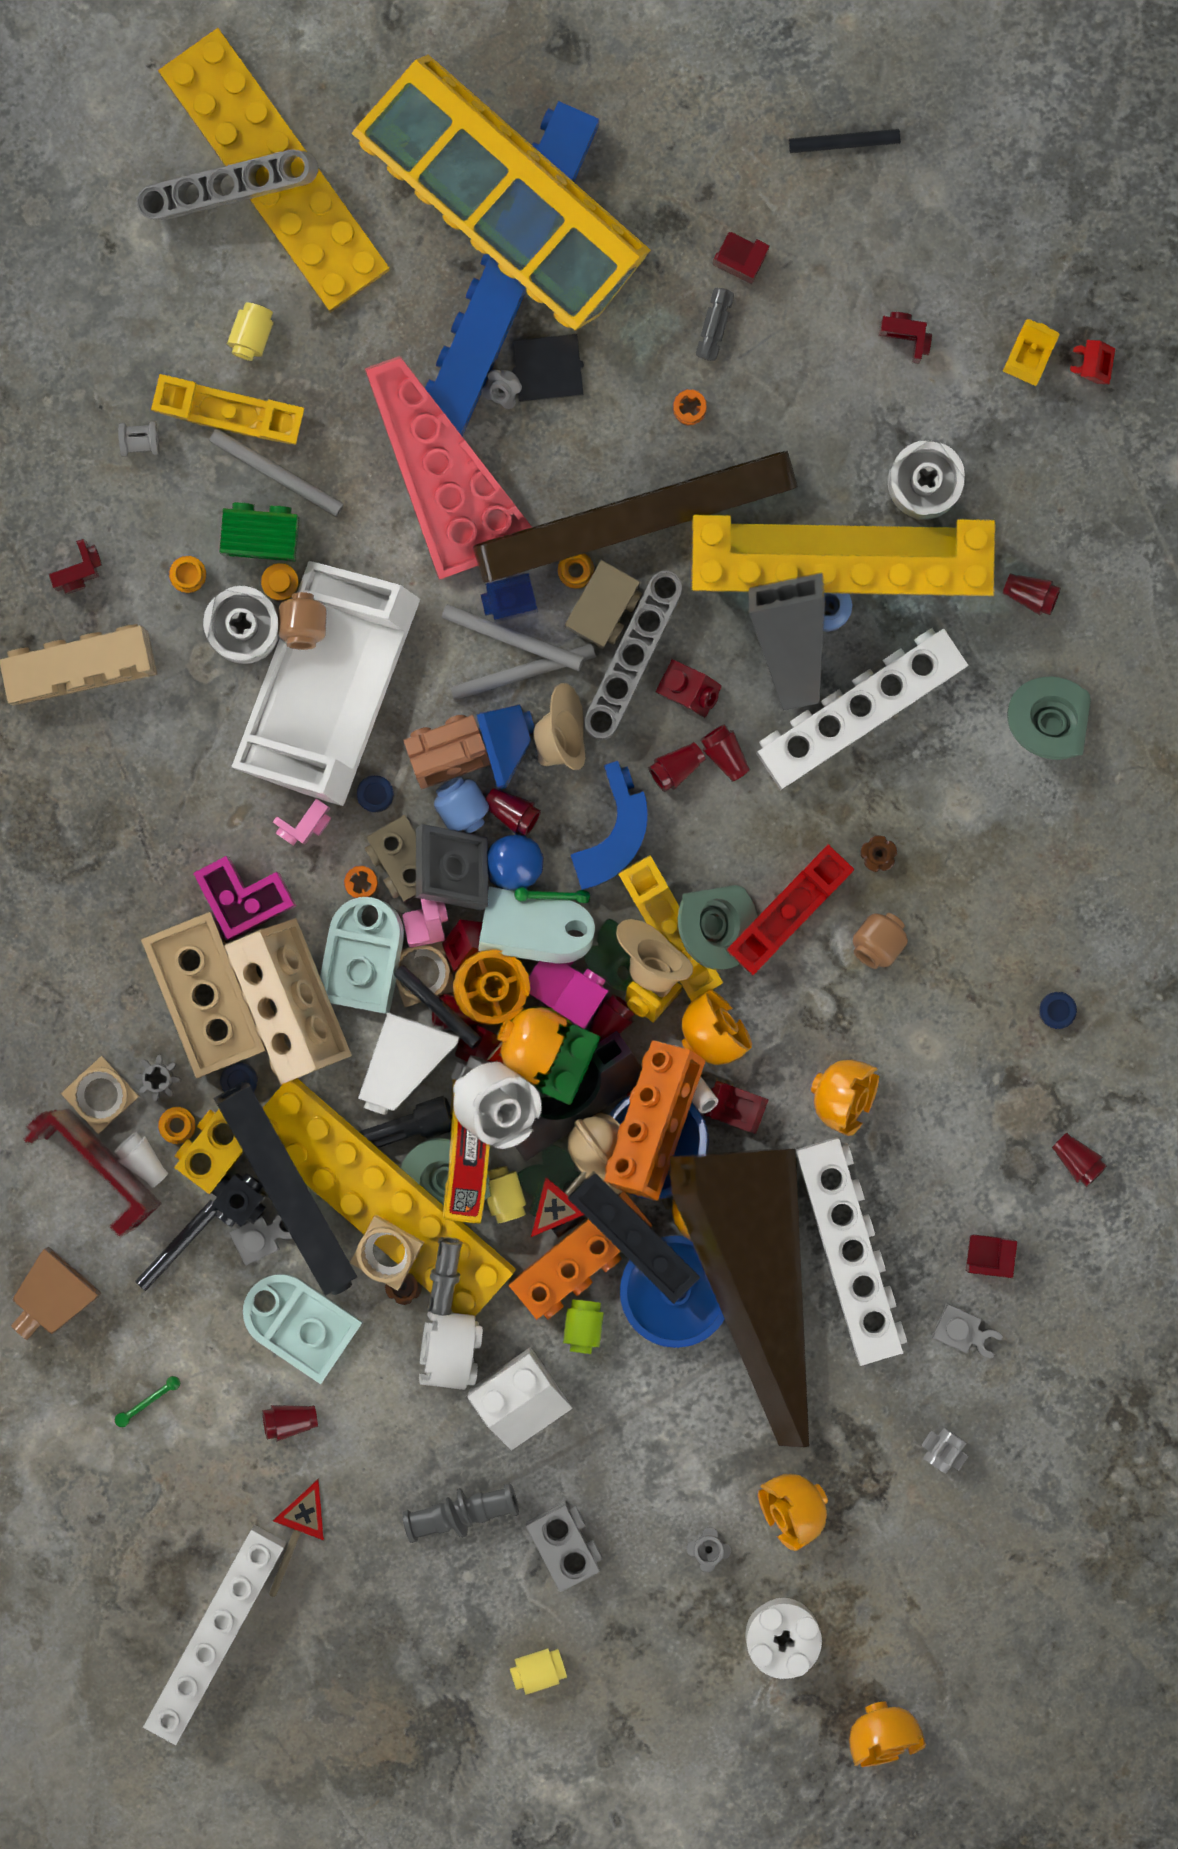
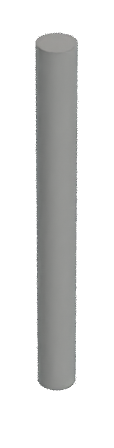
(276, 472)
(513, 637)
(515, 674)

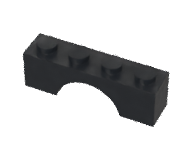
(607, 1078)

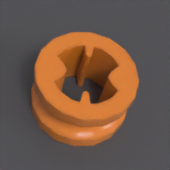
(691, 396)
(372, 878)

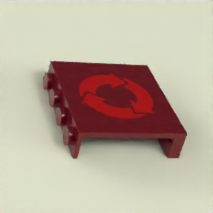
(142, 1201)

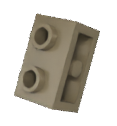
(603, 605)
(396, 850)

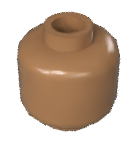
(302, 621)
(880, 940)

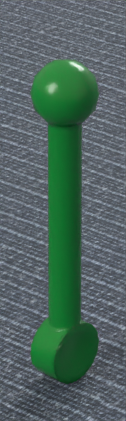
(522, 894)
(123, 1419)

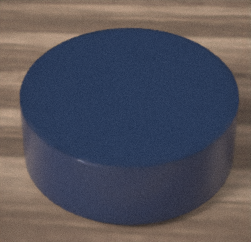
(375, 794)
(1057, 1010)
(236, 1074)

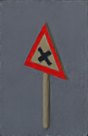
(555, 1206)
(302, 1516)

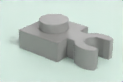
(258, 1239)
(961, 1330)

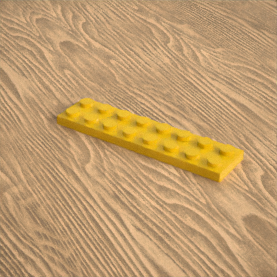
(246, 126)
(367, 1183)

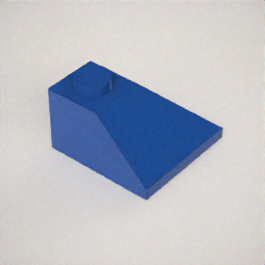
(506, 740)

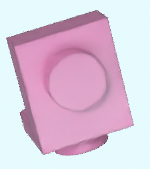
(312, 822)
(425, 925)

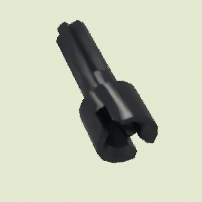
(428, 1119)

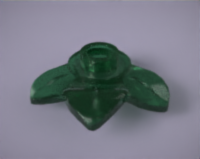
(609, 956)
(555, 1166)

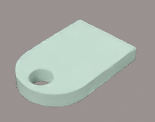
(535, 928)
(362, 959)
(302, 1326)

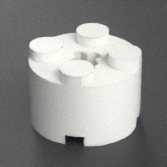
(929, 459)
(230, 607)
(496, 1105)
(449, 1350)
(795, 1656)

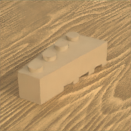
(78, 665)

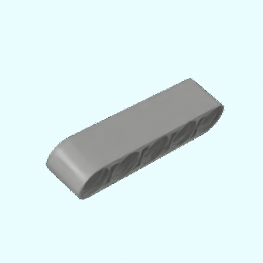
(210, 185)
(636, 637)

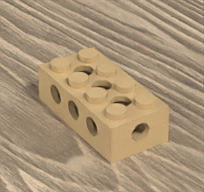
(179, 990)
(300, 999)

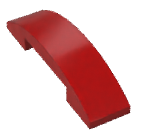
(790, 909)

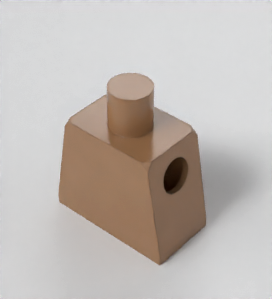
(51, 1295)

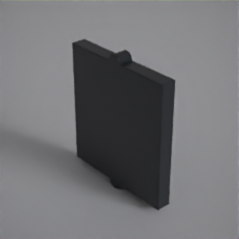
(548, 367)

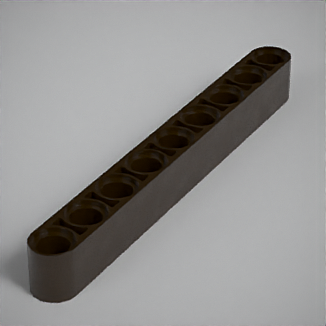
(635, 516)

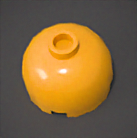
(491, 987)
(713, 1031)
(531, 1042)
(844, 1093)
(795, 1507)
(884, 1735)

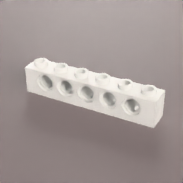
(945, 662)
(868, 1345)
(214, 1634)

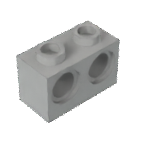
(555, 1550)

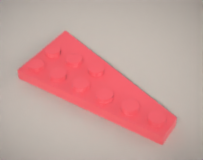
(445, 479)

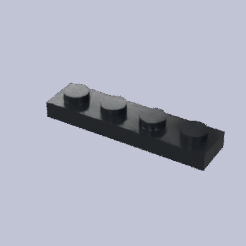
(633, 1237)

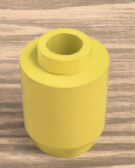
(250, 331)
(506, 1195)
(538, 1671)

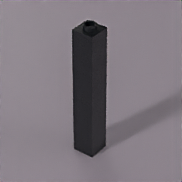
(286, 1188)

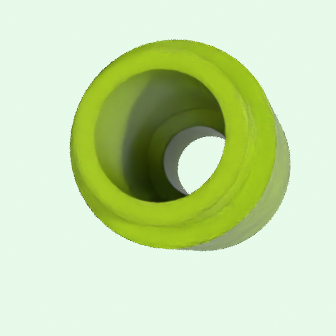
(583, 1326)

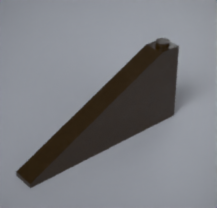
(748, 1241)

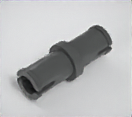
(445, 1276)

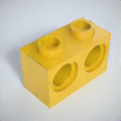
(221, 1155)

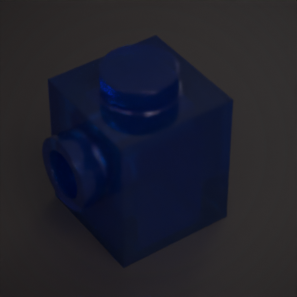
(509, 598)

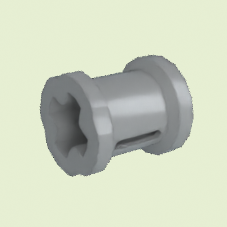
(138, 438)

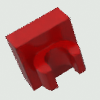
(1097, 361)

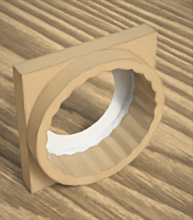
(445, 981)
(75, 1095)
(366, 1261)

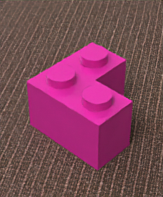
(239, 907)
(567, 990)

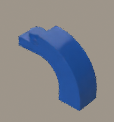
(616, 852)

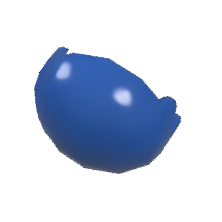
(514, 862)

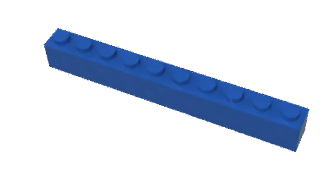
(496, 296)

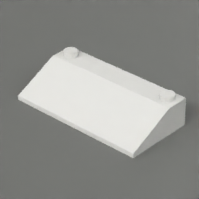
(325, 699)

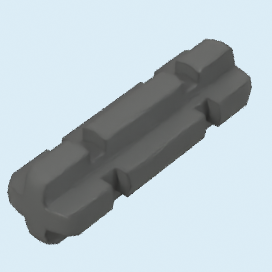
(715, 324)

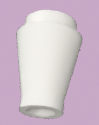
(141, 1159)

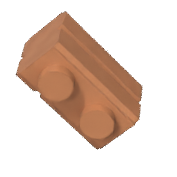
(446, 751)

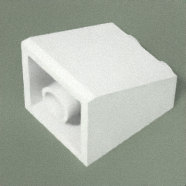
(402, 1061)
(518, 1399)

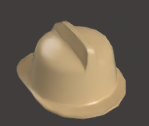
(560, 732)
(653, 959)
(593, 1143)

